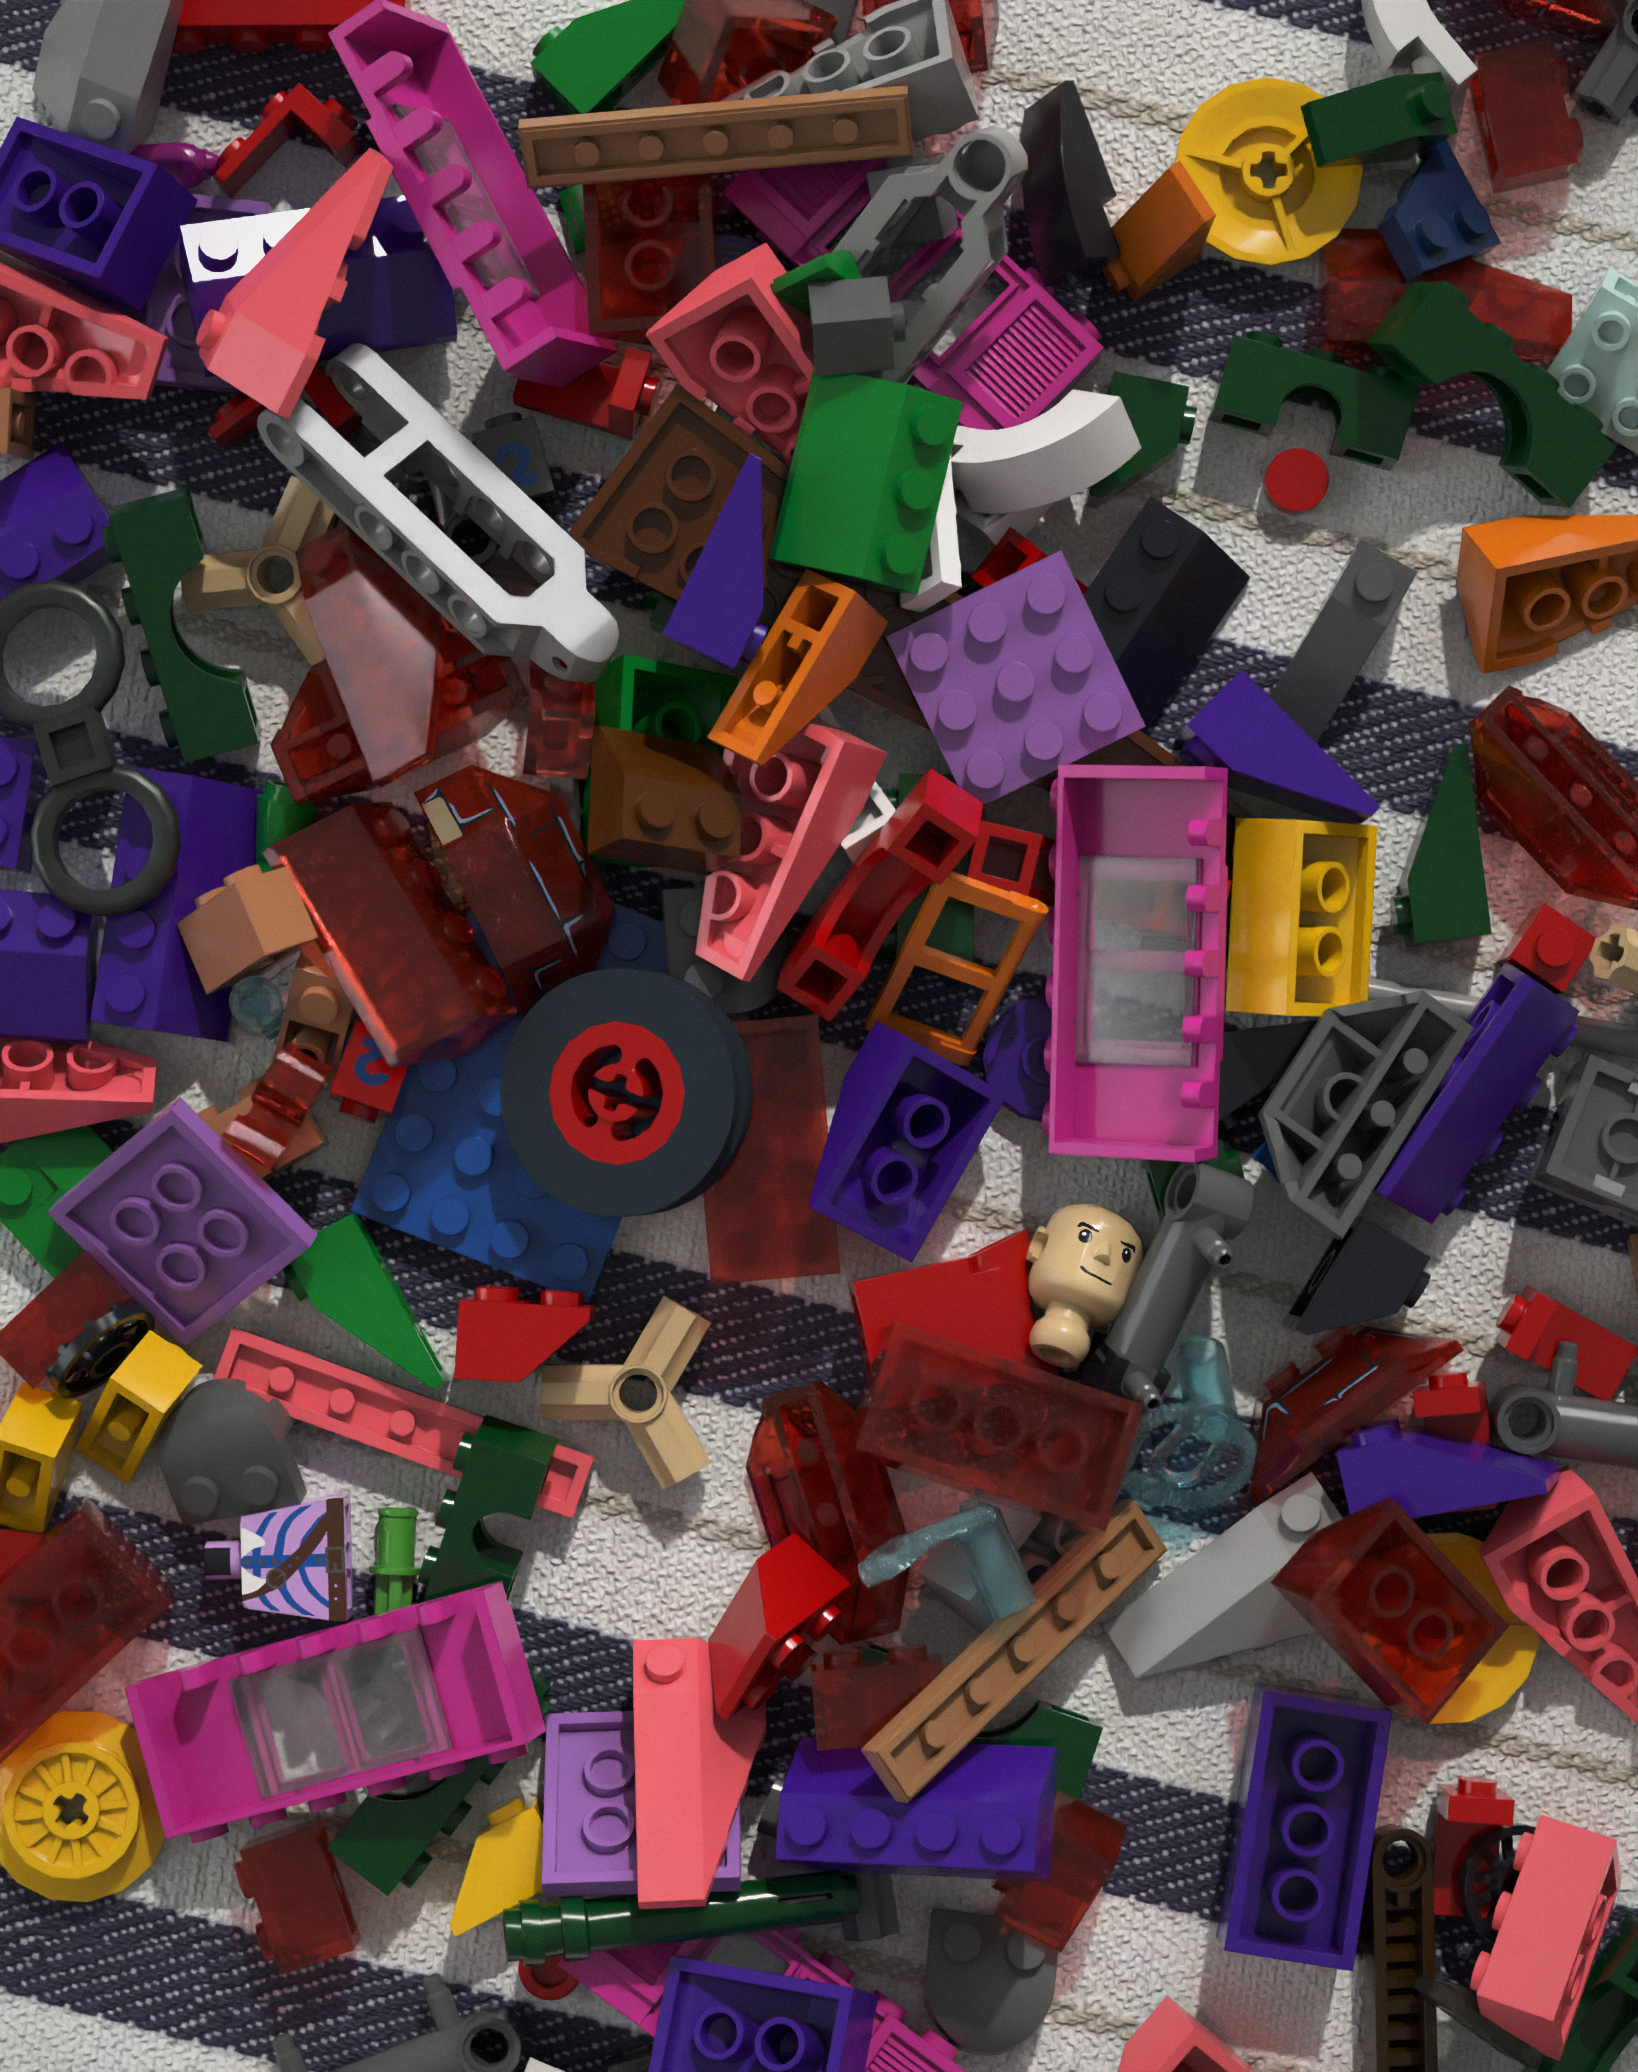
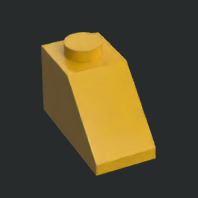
(137, 1405)
(35, 1455)
(502, 1864)

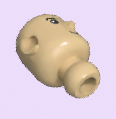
(1079, 1278)

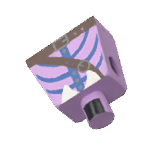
(292, 1559)

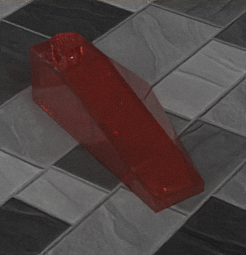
(1364, 283)
(378, 647)

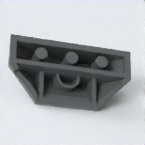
(1355, 1100)

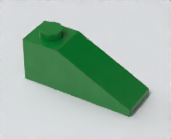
(604, 53)
(357, 1290)

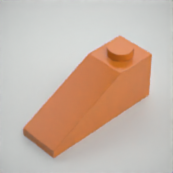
(1160, 233)
(799, 668)

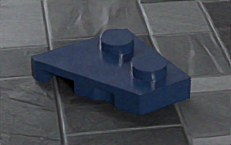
(1436, 218)

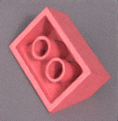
(1548, 1933)

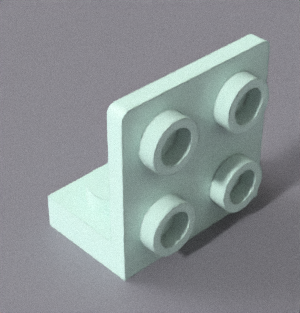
(1601, 359)

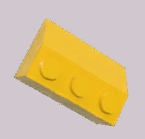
(1300, 916)

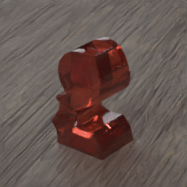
(278, 1107)

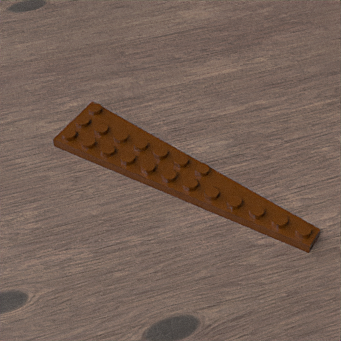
(660, 513)

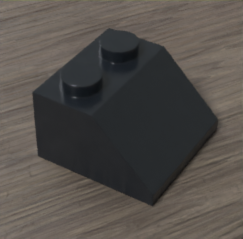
(1359, 1280)

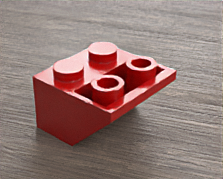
(512, 1336)
(773, 1624)

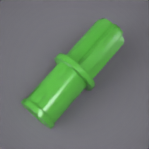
(395, 1559)

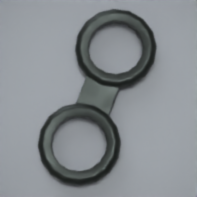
(82, 757)

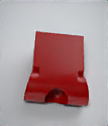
(964, 1299)

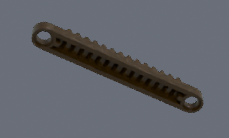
(1396, 1949)

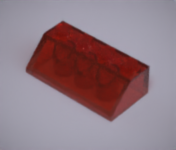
(394, 935)

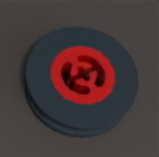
(595, 1159)

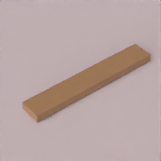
(716, 137)
(1012, 1653)

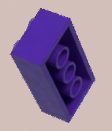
(1304, 1826)

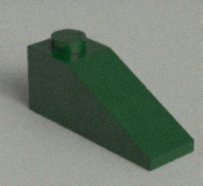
(1443, 875)

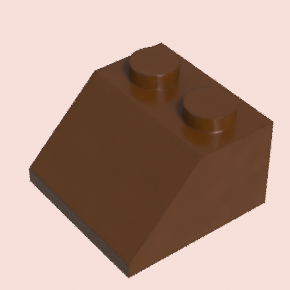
(662, 802)

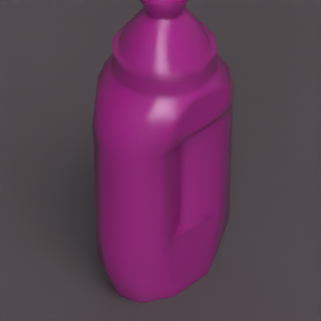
(181, 160)

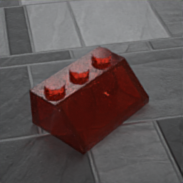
(647, 249)
(1391, 1607)

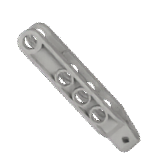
(977, 182)
(547, 625)

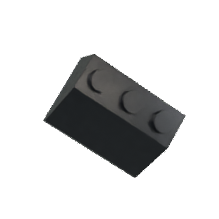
(1161, 602)

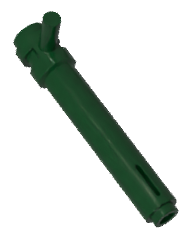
(585, 1926)

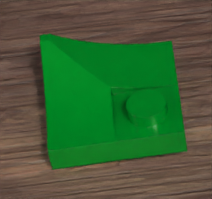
(32, 1179)

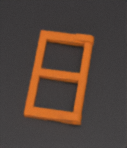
(913, 952)

